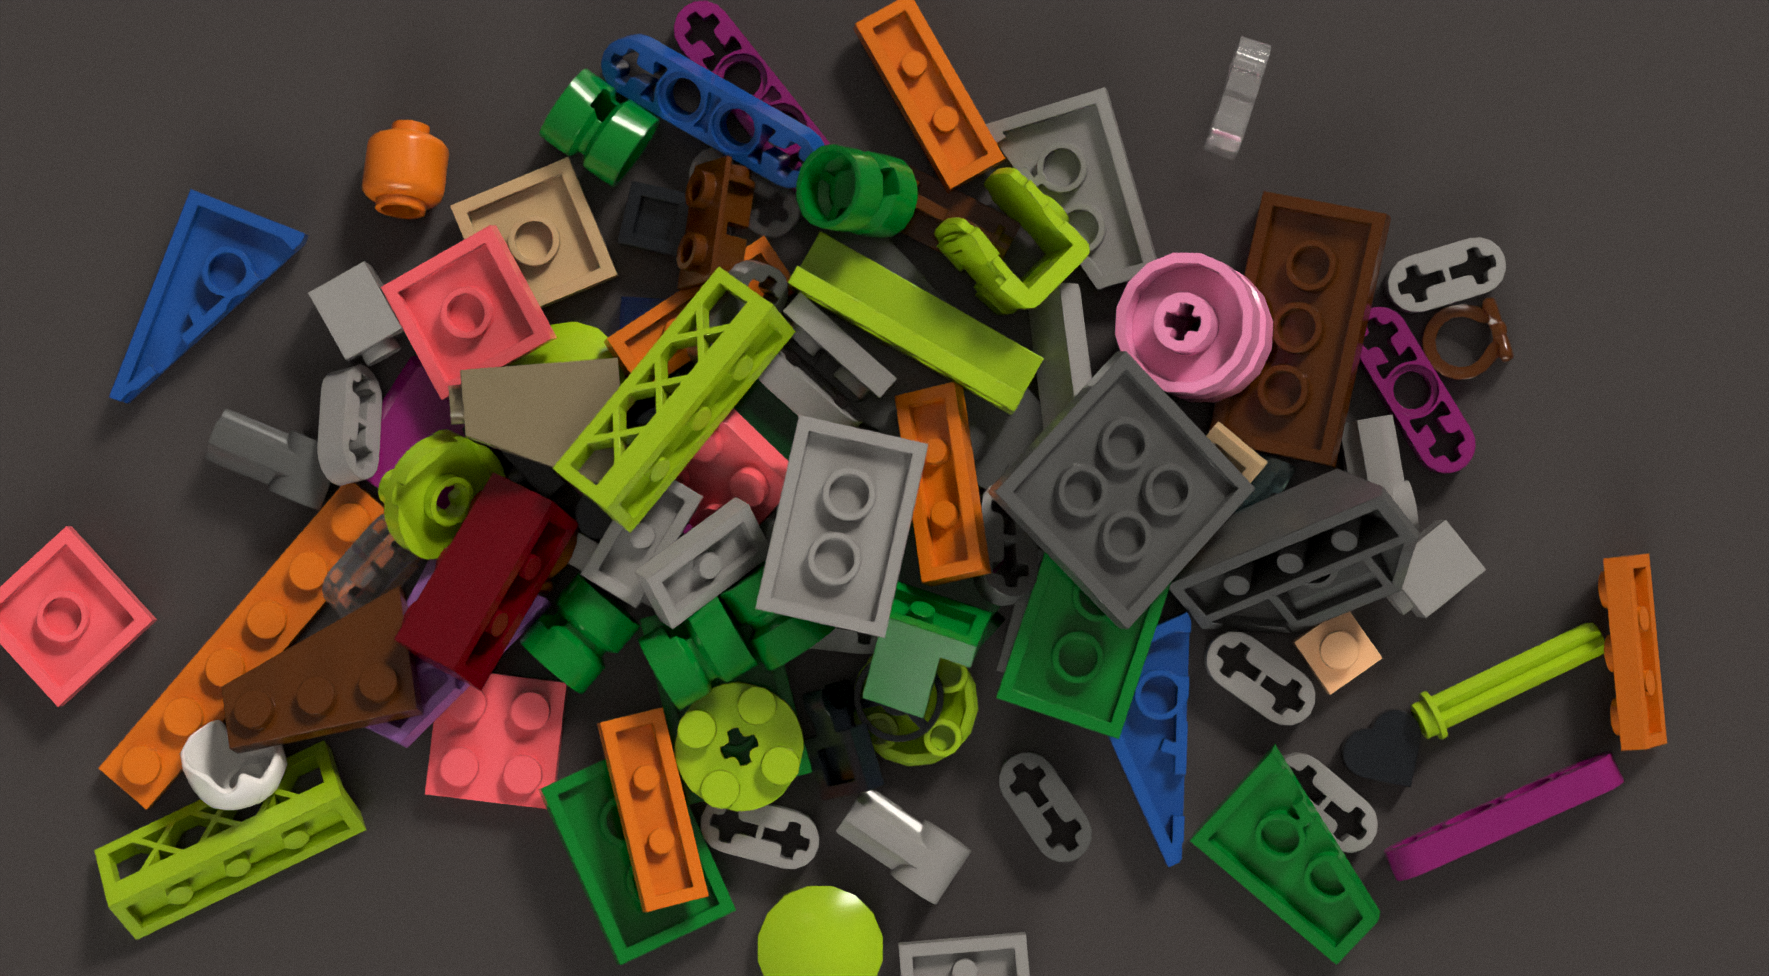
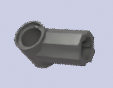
(271, 456)

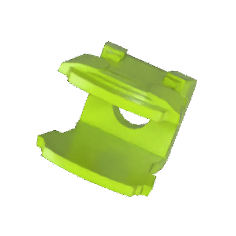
(1042, 219)

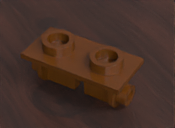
(716, 198)
(937, 205)

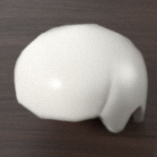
(229, 778)

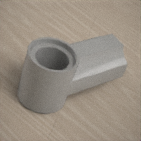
(1373, 454)
(915, 851)

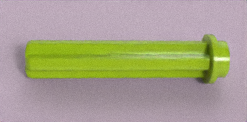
(1506, 680)

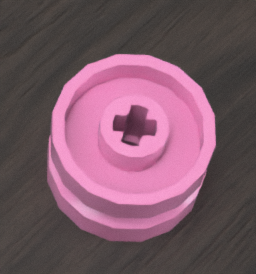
(1165, 303)

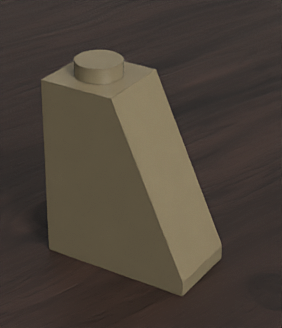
(536, 408)

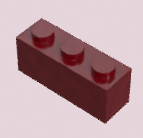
(486, 580)

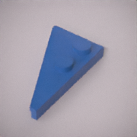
(207, 271)
(1155, 736)

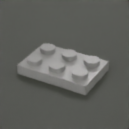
(842, 526)

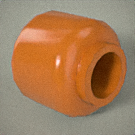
(405, 170)

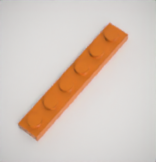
(253, 633)

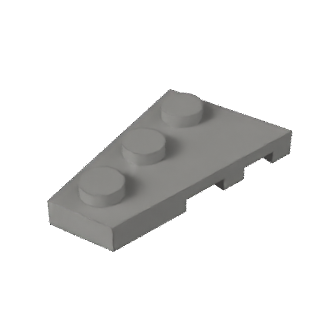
(1081, 163)

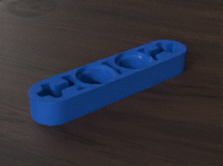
(716, 102)

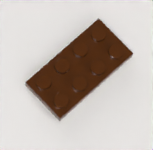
(1319, 282)

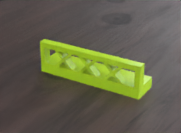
(915, 323)
(693, 409)
(230, 851)

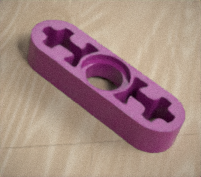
(1423, 438)

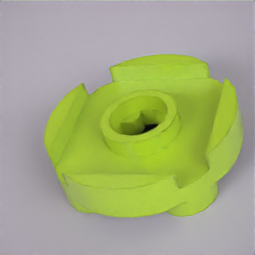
(416, 482)
(723, 780)

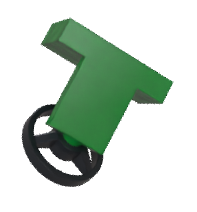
(906, 661)

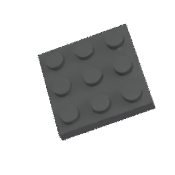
(1121, 490)

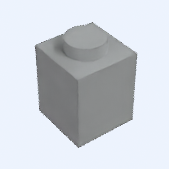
(359, 315)
(1436, 571)

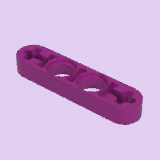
(771, 88)
(1504, 816)

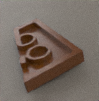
(328, 682)

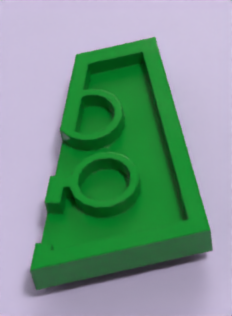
(1288, 858)

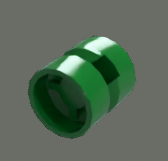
(599, 127)
(856, 191)
(580, 633)
(774, 635)
(697, 653)

